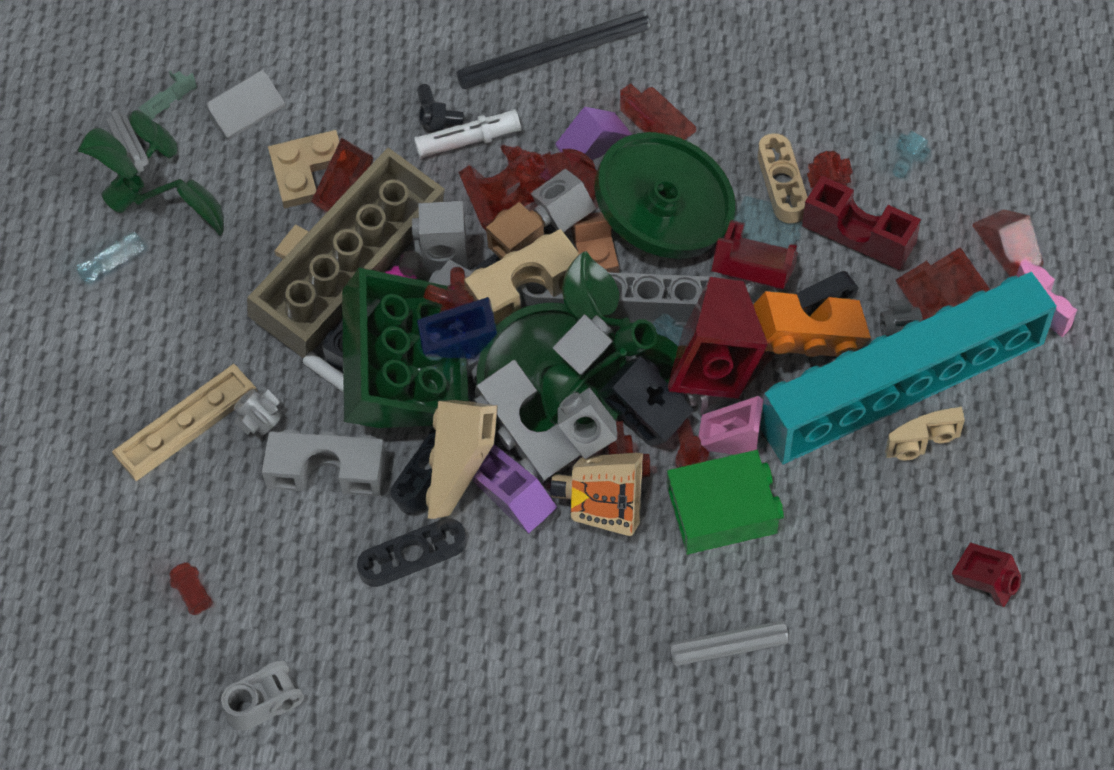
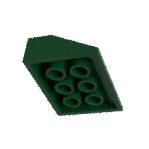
(383, 358)

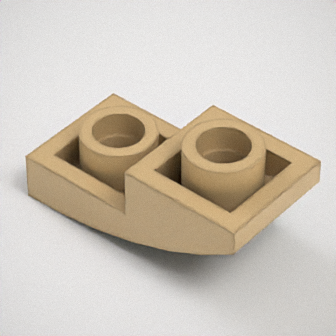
(912, 437)

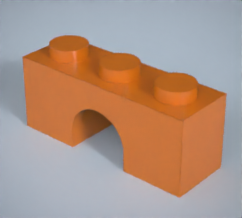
(830, 331)

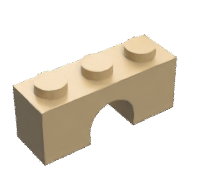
(539, 263)

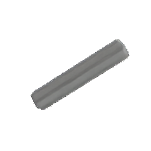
(125, 134)
(728, 643)

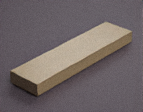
(183, 423)

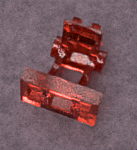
(490, 194)

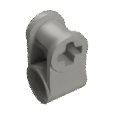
(263, 694)

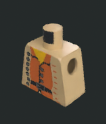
(604, 491)

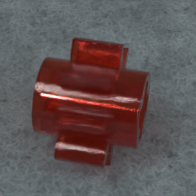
(831, 166)

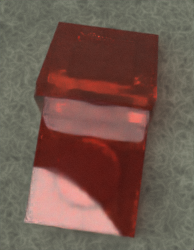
(342, 172)

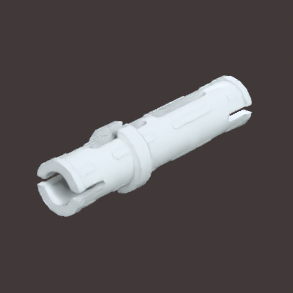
(476, 131)

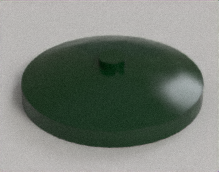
(664, 195)
(529, 340)

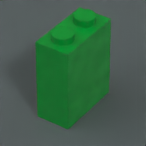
(723, 501)

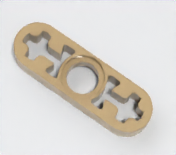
(786, 165)

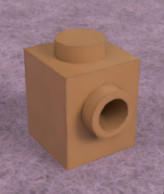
(514, 230)

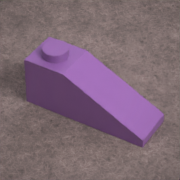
(514, 490)

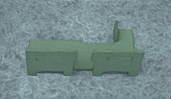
(163, 99)

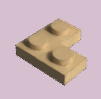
(297, 160)

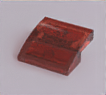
(942, 283)

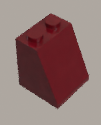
(719, 342)

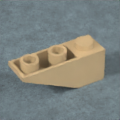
(461, 444)

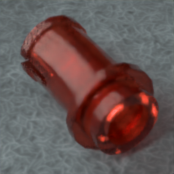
(186, 581)

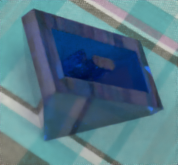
(458, 331)

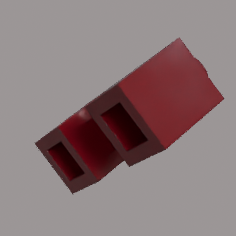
(834, 214)

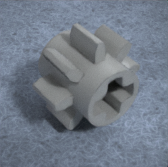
(257, 411)

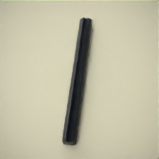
(553, 49)

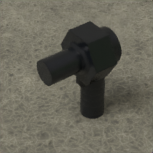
(434, 113)

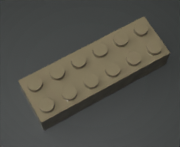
(361, 230)

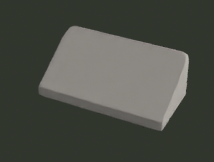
(244, 105)

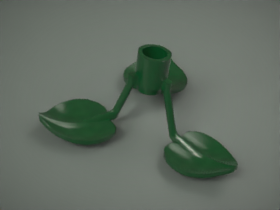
(128, 185)
(594, 292)

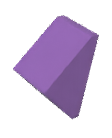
(593, 132)

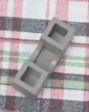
(540, 452)
(295, 455)

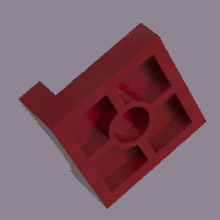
(753, 259)

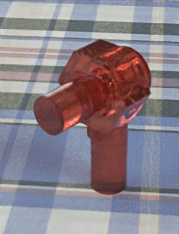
(454, 296)
(690, 447)

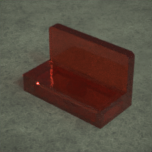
(654, 112)

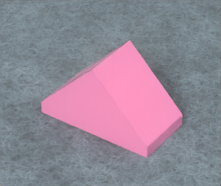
(732, 428)

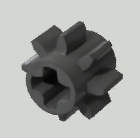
(898, 316)

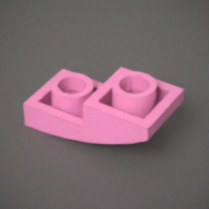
(1064, 312)

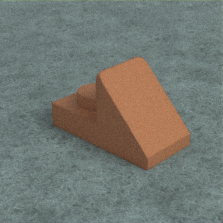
(594, 236)

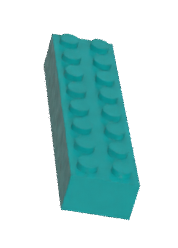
(906, 367)

